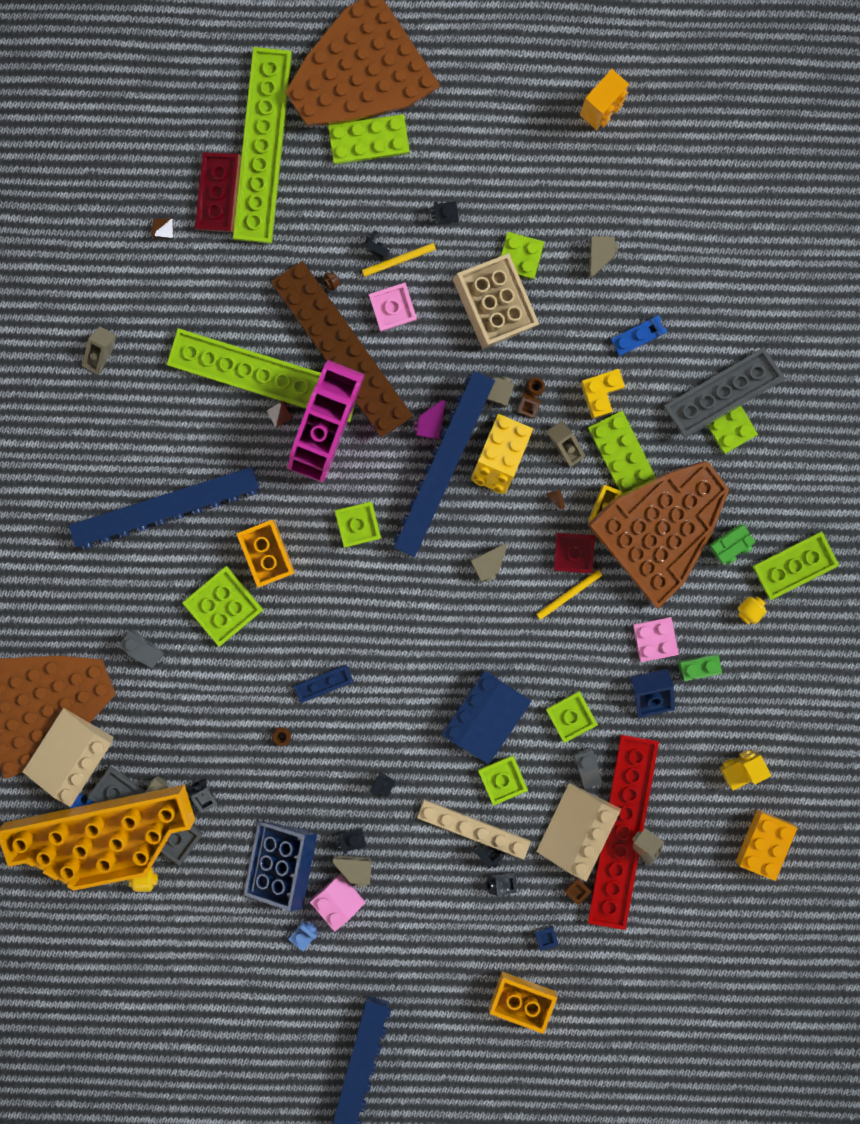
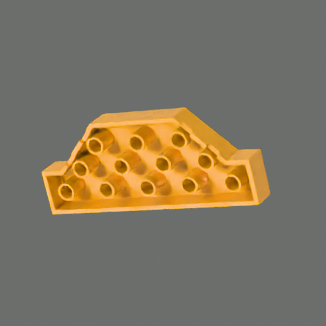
(99, 840)

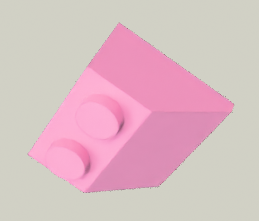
(337, 902)

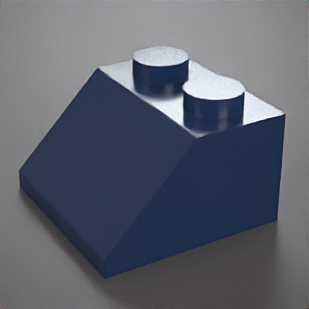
(653, 693)

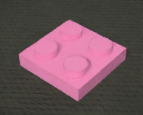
(393, 307)
(655, 639)

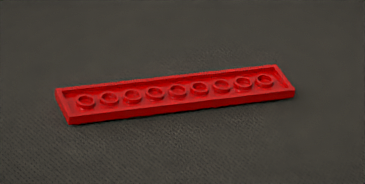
(617, 858)

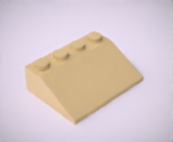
(495, 301)
(67, 756)
(578, 831)

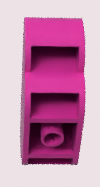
(325, 421)

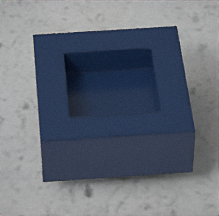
(546, 938)

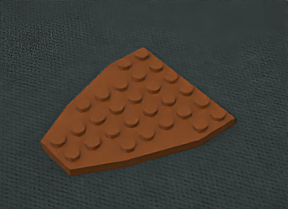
(360, 69)
(662, 527)
(34, 695)

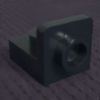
(445, 212)
(378, 249)
(383, 785)
(202, 795)
(351, 840)
(485, 855)
(501, 884)

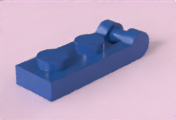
(638, 336)

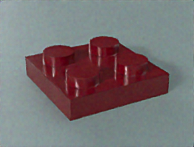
(574, 553)

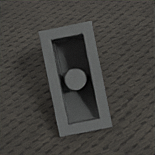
(141, 649)
(587, 768)

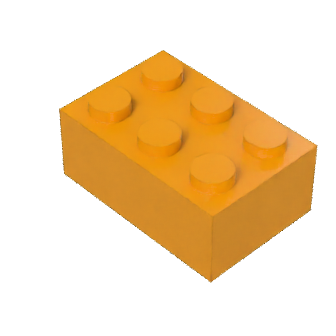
(604, 100)
(265, 553)
(766, 845)
(522, 1002)

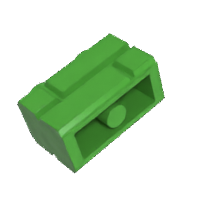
(732, 544)
(699, 667)

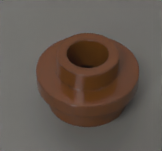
(331, 280)
(535, 381)
(279, 742)

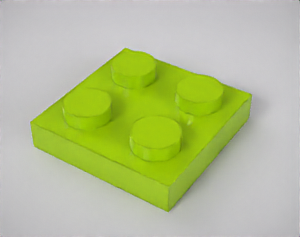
(524, 253)
(732, 430)
(358, 524)
(571, 716)
(503, 780)

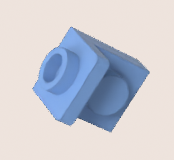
(303, 935)

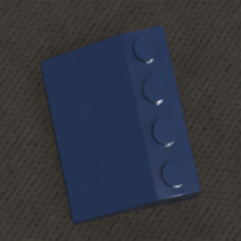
(486, 717)
(280, 865)

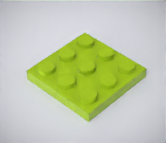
(223, 606)

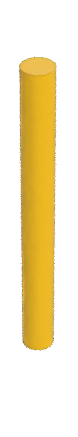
(399, 259)
(569, 594)

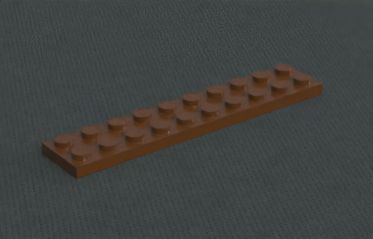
(340, 345)

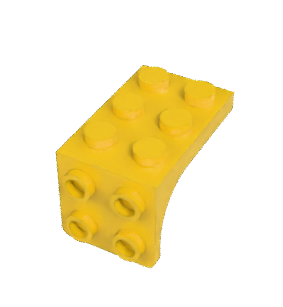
(501, 454)

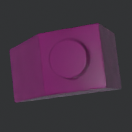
(430, 422)

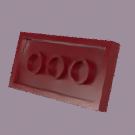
(218, 192)

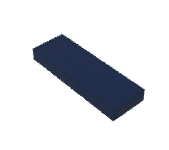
(323, 683)

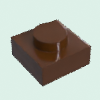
(577, 891)

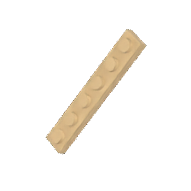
(474, 829)

